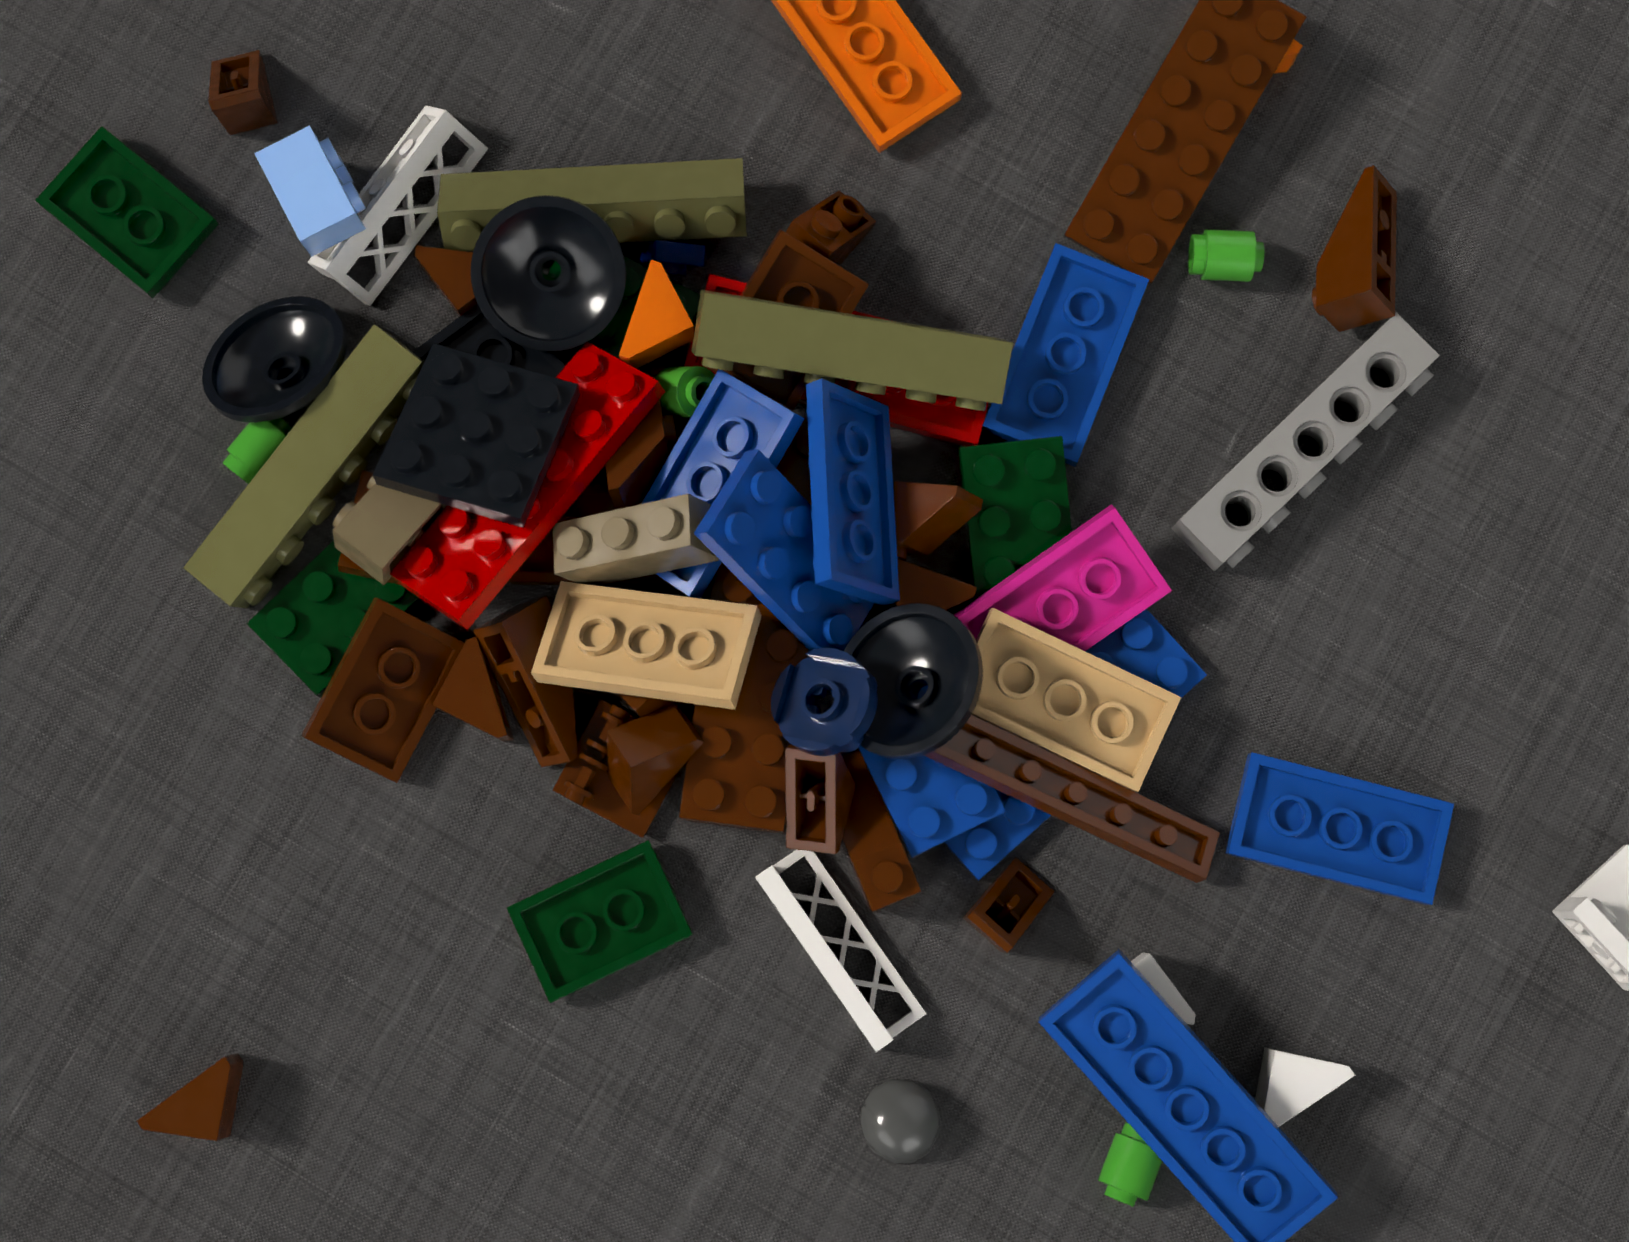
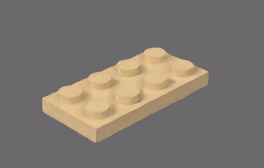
(647, 644)
(1070, 701)

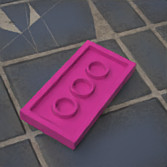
(1078, 585)

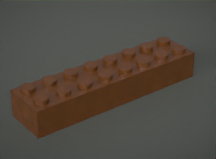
(740, 767)

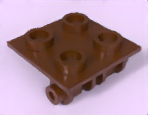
(587, 779)

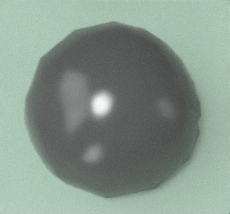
(900, 1121)

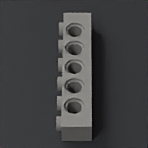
(1392, 348)

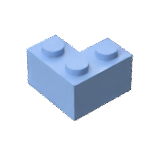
(313, 189)

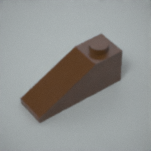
(1360, 258)
(540, 708)
(874, 842)

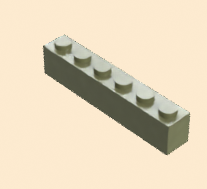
(634, 199)
(850, 348)
(307, 471)

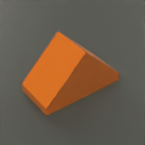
(657, 322)

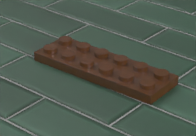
(1183, 131)

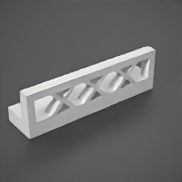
(384, 193)
(824, 958)

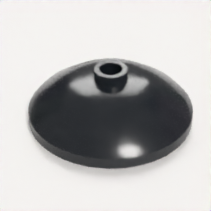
(527, 303)
(274, 359)
(904, 653)

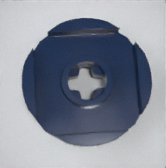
(848, 718)

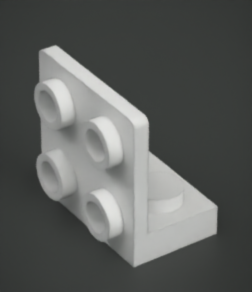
(1600, 915)

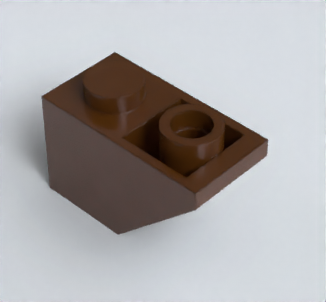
(833, 226)

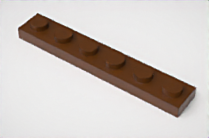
(1080, 798)

